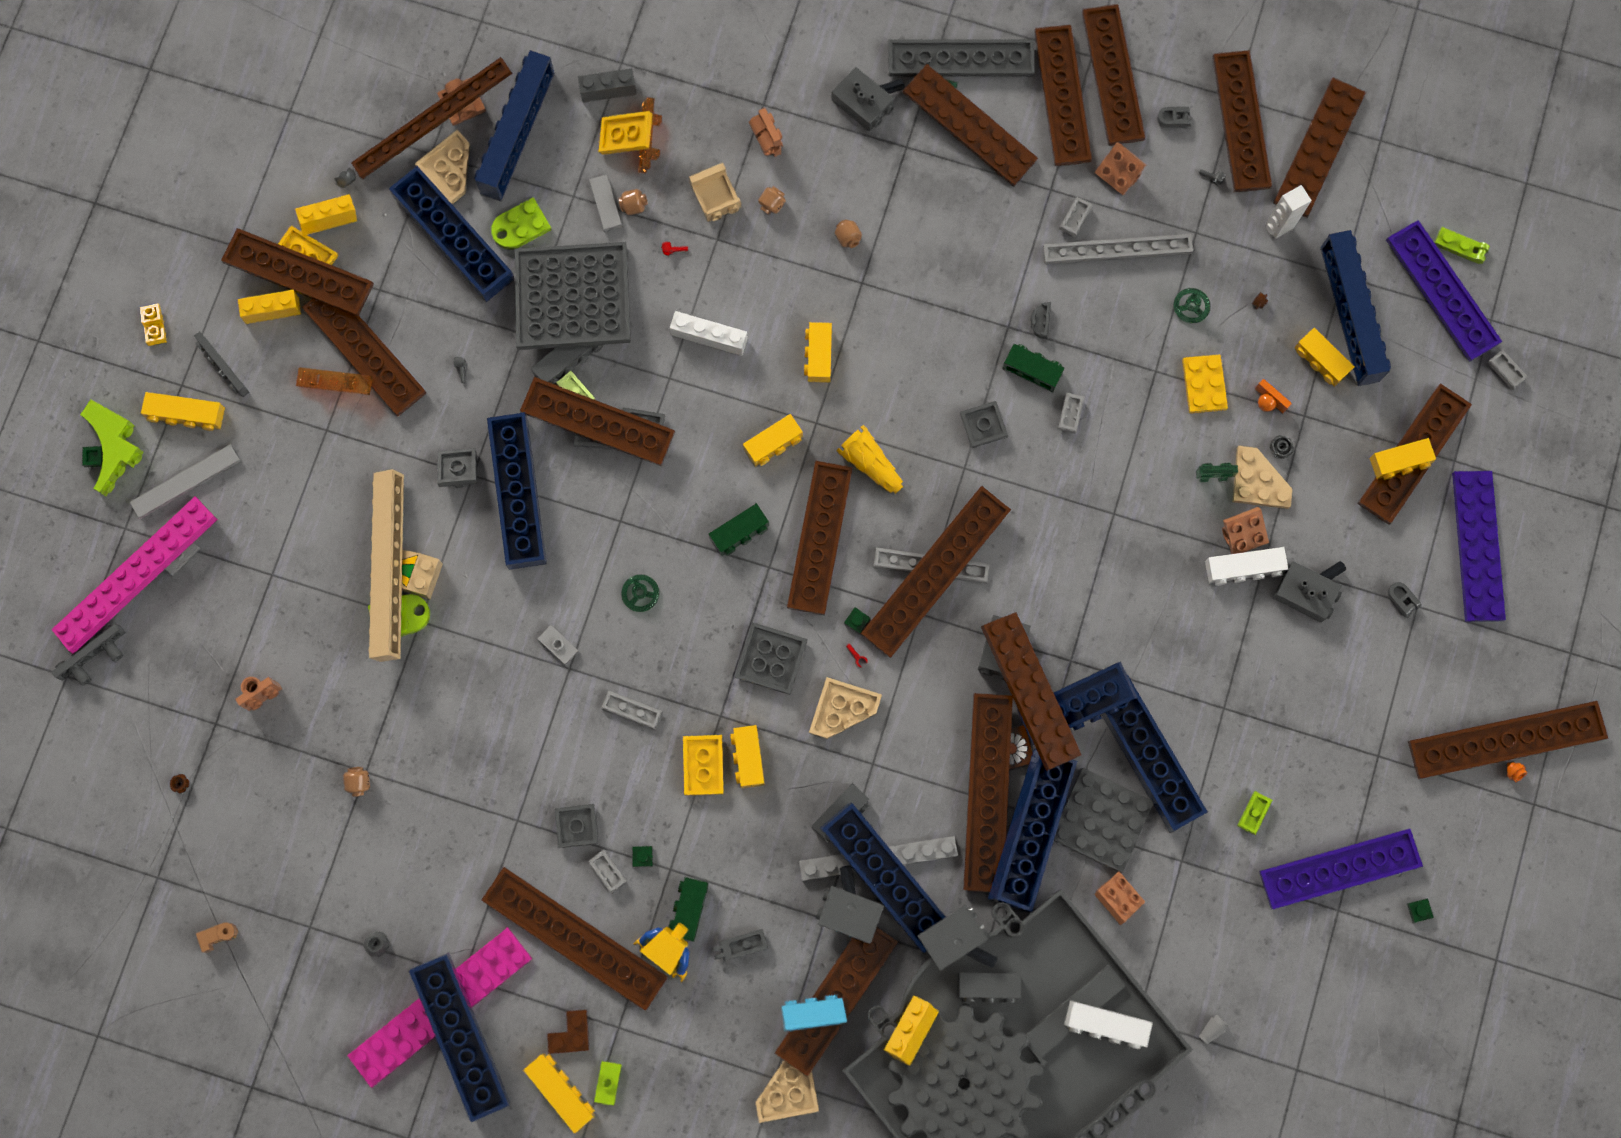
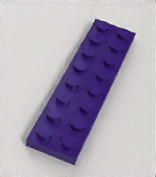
(1443, 290)
(1478, 546)
(1340, 869)

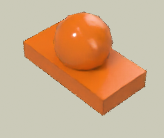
(1271, 398)

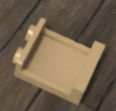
(715, 192)

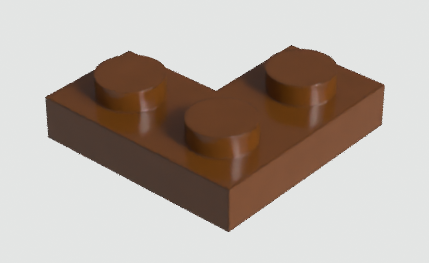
(575, 1038)

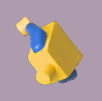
(667, 949)

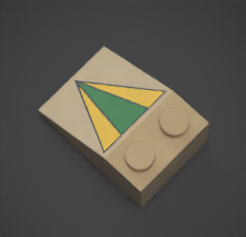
(419, 573)

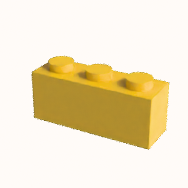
(326, 214)
(269, 306)
(818, 352)
(1324, 357)
(773, 440)
(1403, 459)
(747, 756)
(911, 1030)

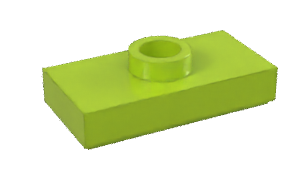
(1254, 813)
(608, 1083)

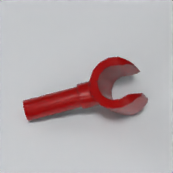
(668, 249)
(856, 655)

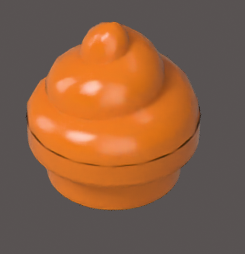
(1516, 771)

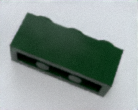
(1033, 367)
(739, 530)
(689, 906)

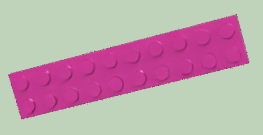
(134, 575)
(412, 1028)

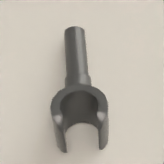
(1217, 179)
(460, 362)

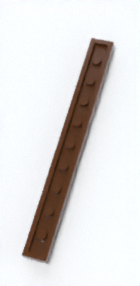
(431, 118)

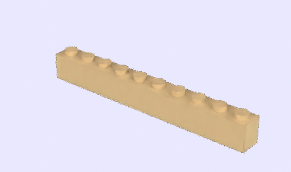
(386, 566)

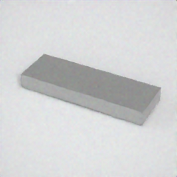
(605, 203)
(631, 710)

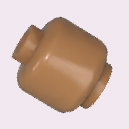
(771, 200)
(633, 202)
(848, 233)
(356, 781)

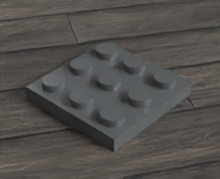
(771, 658)

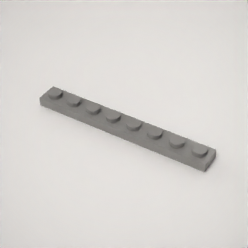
(1117, 249)
(906, 853)

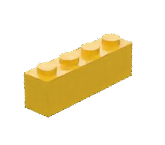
(182, 411)
(559, 1092)

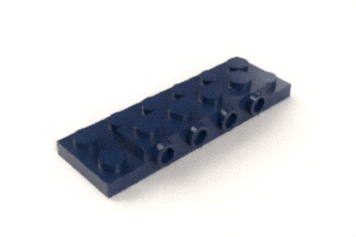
(1094, 696)

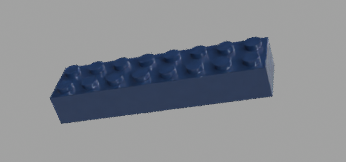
(514, 126)
(452, 233)
(1355, 308)
(516, 491)
(1155, 764)
(1031, 834)
(882, 872)
(459, 1037)

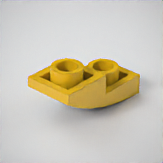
(153, 324)

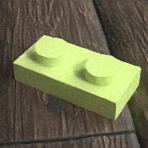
(573, 384)

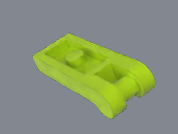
(1461, 245)

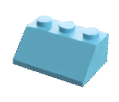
(813, 1013)

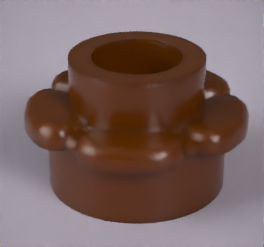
(1260, 301)
(174, 783)

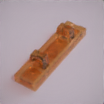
(647, 155)
(334, 381)

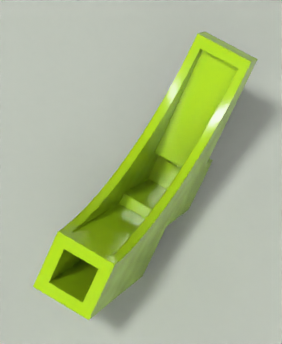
(117, 452)

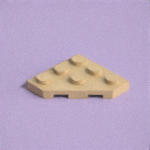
(448, 166)
(1259, 481)
(842, 707)
(787, 1095)

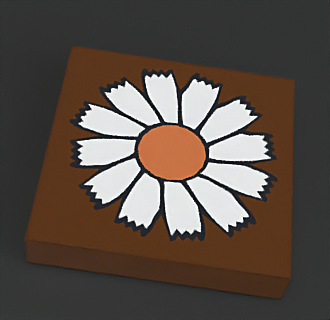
(1020, 748)

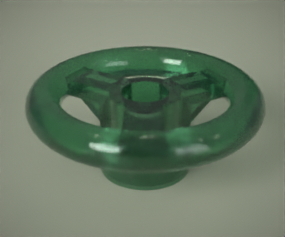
(1193, 298)
(639, 586)

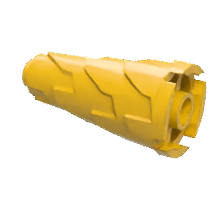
(869, 458)

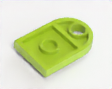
(521, 225)
(409, 621)

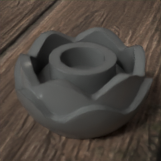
(345, 178)
(1283, 441)
(382, 941)

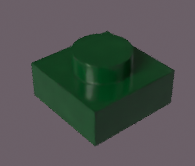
(92, 456)
(857, 620)
(642, 856)
(1420, 910)

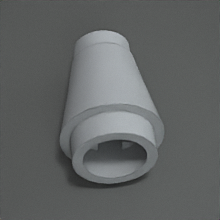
(1213, 1029)

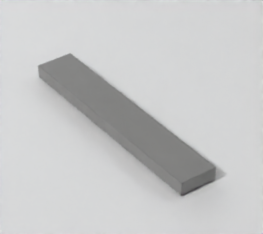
(185, 481)
(907, 561)

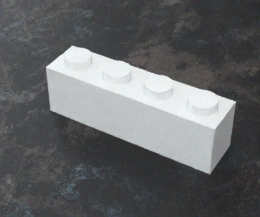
(1288, 212)
(708, 333)
(1246, 565)
(1109, 1024)

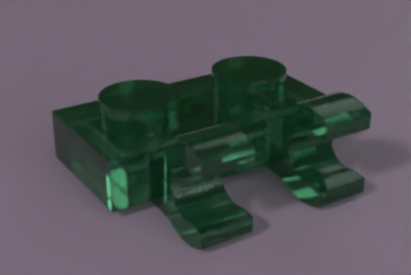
(1222, 472)

